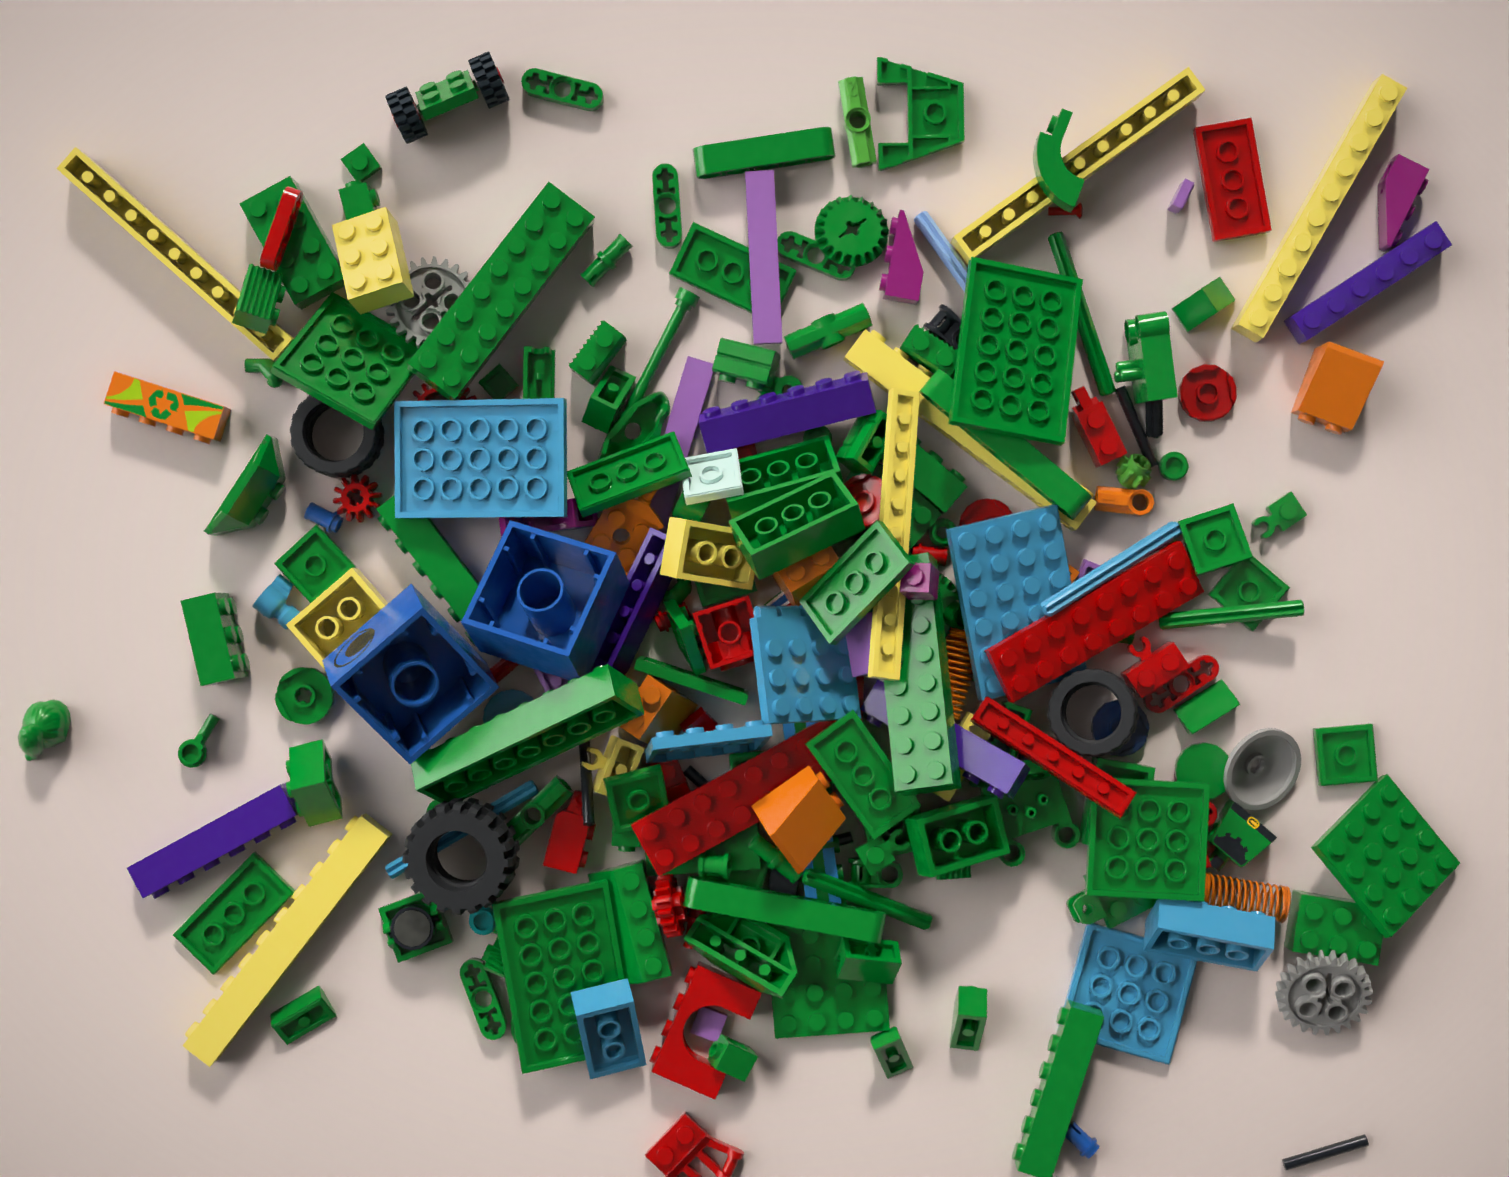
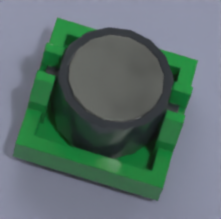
(414, 927)

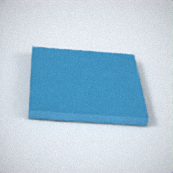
(1134, 989)

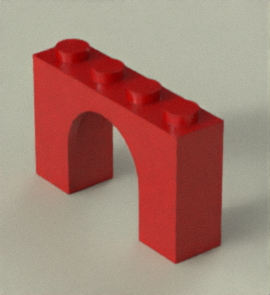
(675, 1058)

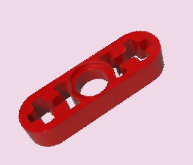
(281, 228)
(1192, 687)

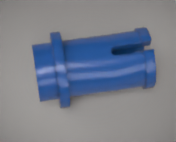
(324, 518)
(1083, 1142)

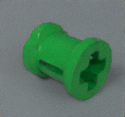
(714, 865)

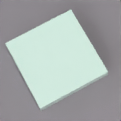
(713, 477)

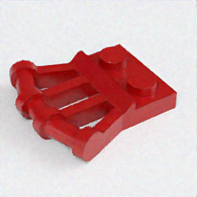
(685, 1142)

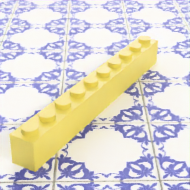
(1081, 162)
(1319, 208)
(166, 246)
(891, 370)
(287, 939)

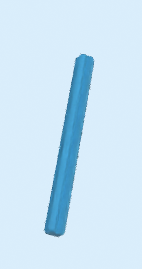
(1110, 569)
(502, 805)

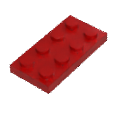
(1232, 179)

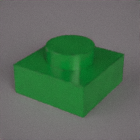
(361, 163)

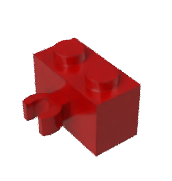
(1153, 667)

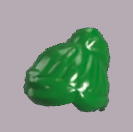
(43, 727)

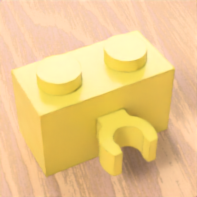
(618, 758)

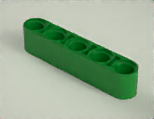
(764, 152)

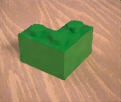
(313, 783)

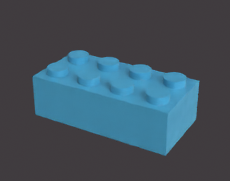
(1210, 933)

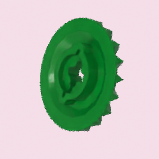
(851, 249)

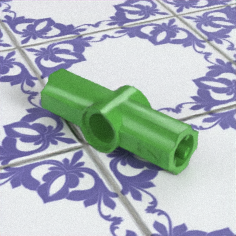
(855, 105)

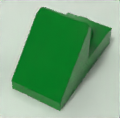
(891, 1052)

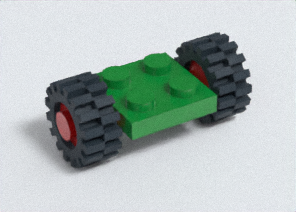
(446, 95)

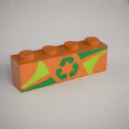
(166, 406)

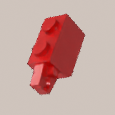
(1096, 428)
(569, 838)

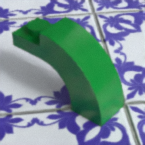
(1051, 173)

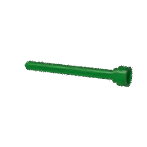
(684, 303)

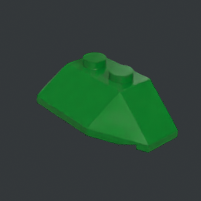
(252, 492)
(746, 951)

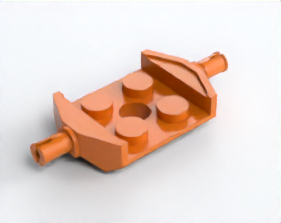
(635, 517)

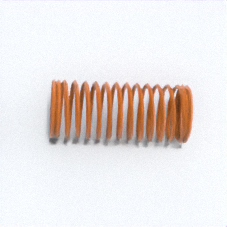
(956, 634)
(1284, 893)

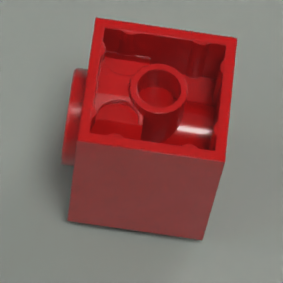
(726, 633)

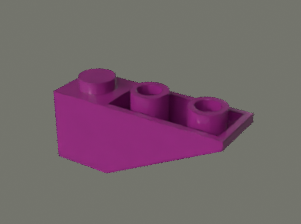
(1396, 193)
(905, 269)

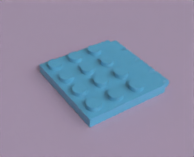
(798, 670)
(697, 743)

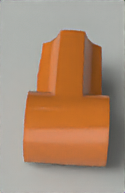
(1120, 500)

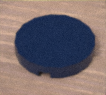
(1107, 720)

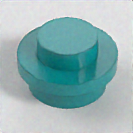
(482, 921)

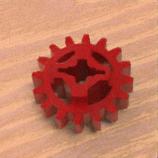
(669, 906)

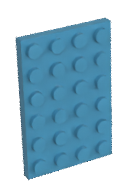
(480, 458)
(1001, 579)

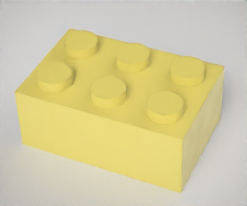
(372, 260)
(704, 555)
(336, 614)

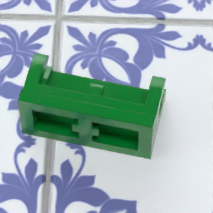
(538, 373)
(868, 960)

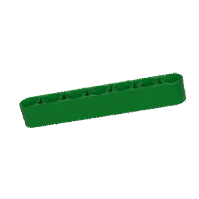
(1016, 454)
(784, 909)

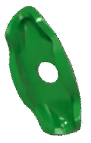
(647, 413)

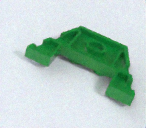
(933, 113)

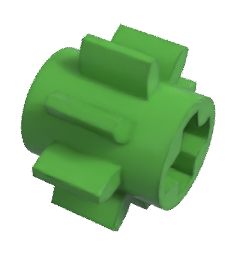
(1133, 471)

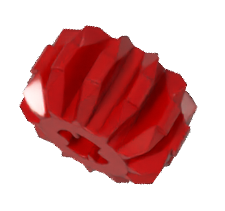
(348, 503)

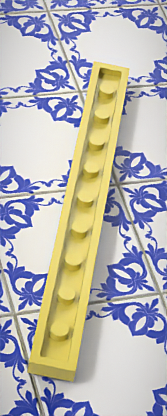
(896, 515)

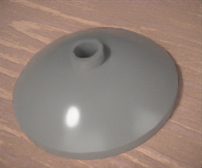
(1262, 769)

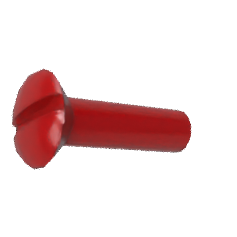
(1057, 211)

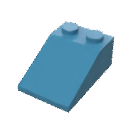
(608, 1028)

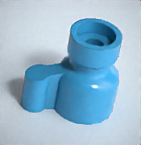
(273, 602)

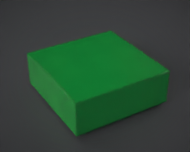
(498, 383)

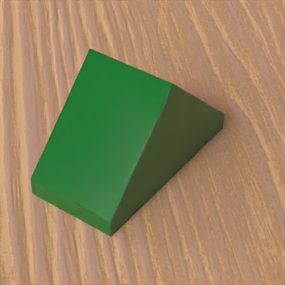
(1203, 304)

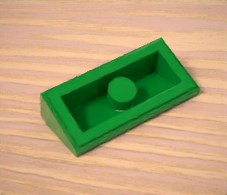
(1206, 707)
(302, 1015)

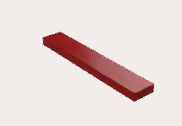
(1053, 757)

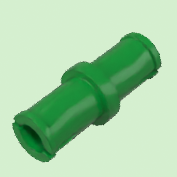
(606, 260)
(773, 857)

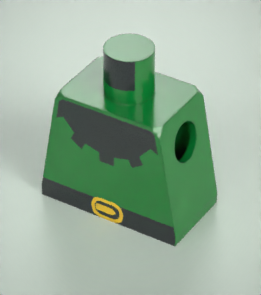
(1236, 837)

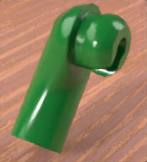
(263, 366)
(679, 591)

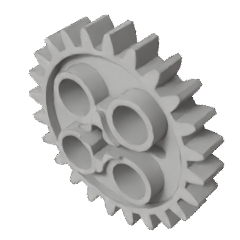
(419, 278)
(1305, 984)

